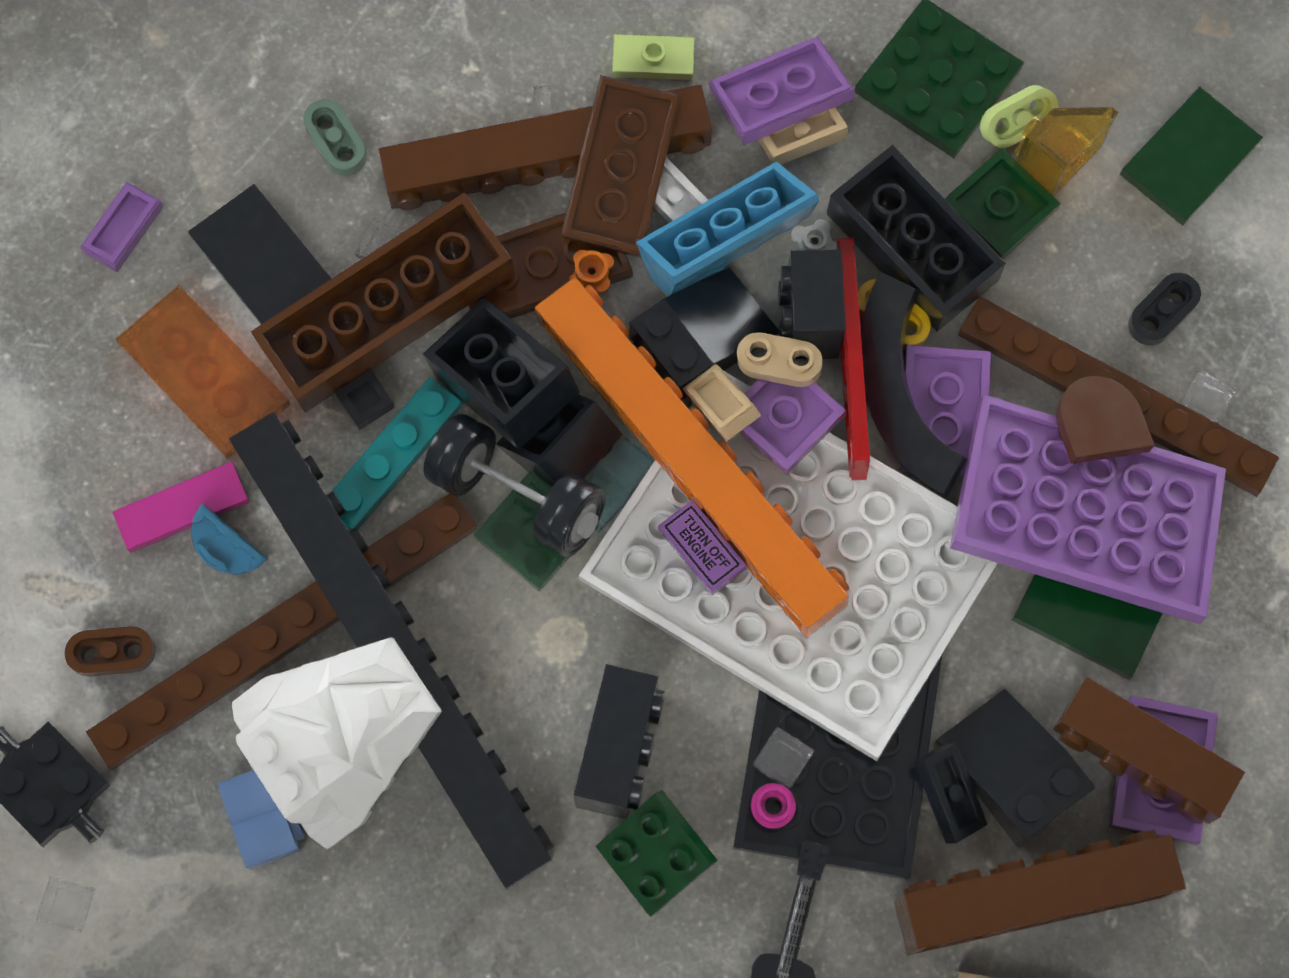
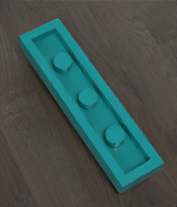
(394, 452)

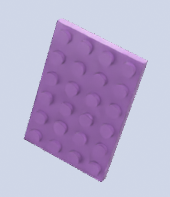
(1110, 526)

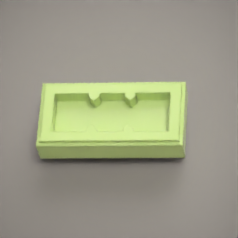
(653, 57)

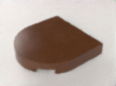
(1101, 421)

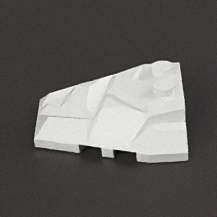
(334, 735)

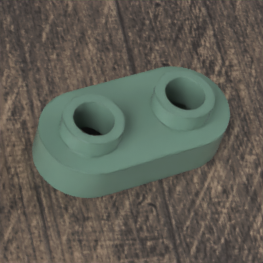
(335, 140)

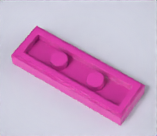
(175, 507)

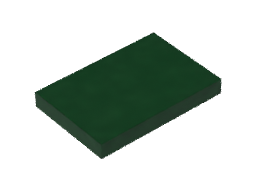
(1191, 155)
(1088, 623)

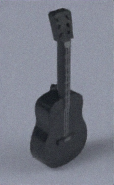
(786, 965)

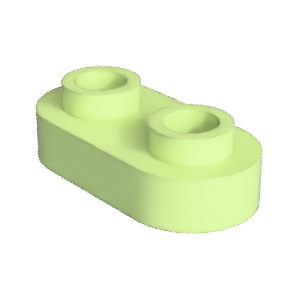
(1016, 115)

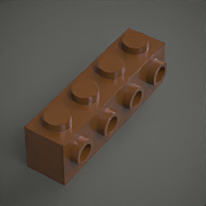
(1148, 751)

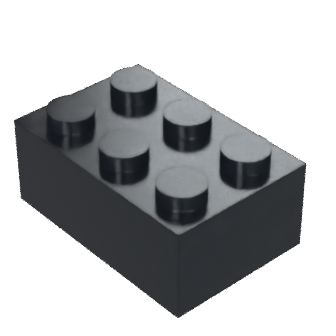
(501, 373)
(619, 742)

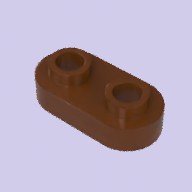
(111, 651)

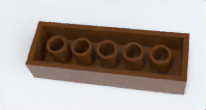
(384, 302)
(1039, 894)

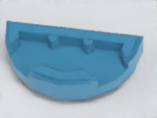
(222, 546)

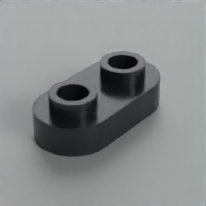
(1162, 310)

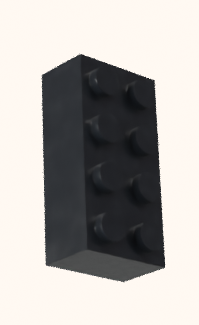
(915, 236)

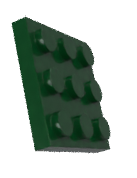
(938, 77)

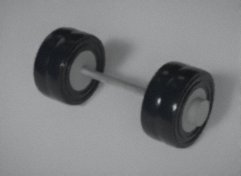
(462, 456)

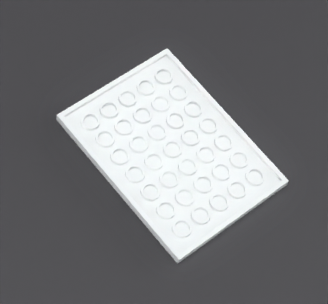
(876, 532)

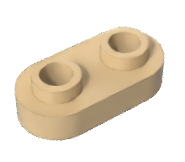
(778, 362)

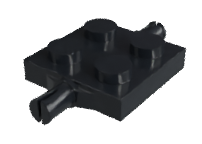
(48, 785)

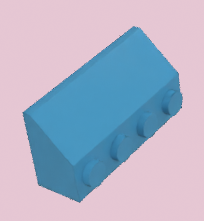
(726, 228)

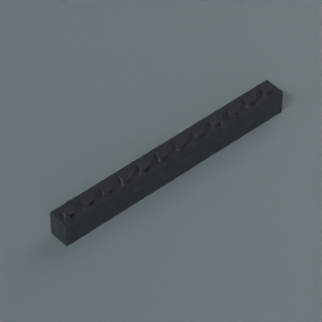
(369, 616)

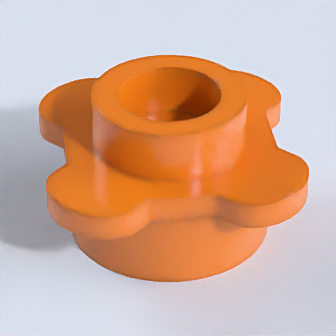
(592, 259)

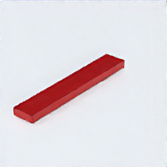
(853, 370)

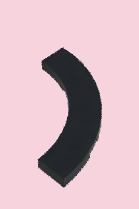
(888, 391)

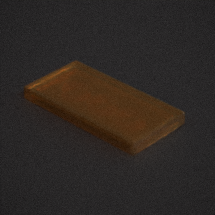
(201, 369)

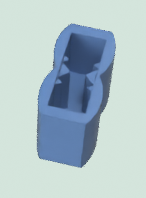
(257, 822)

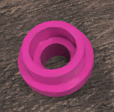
(777, 792)

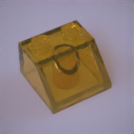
(1063, 143)

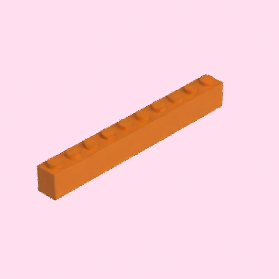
(692, 457)

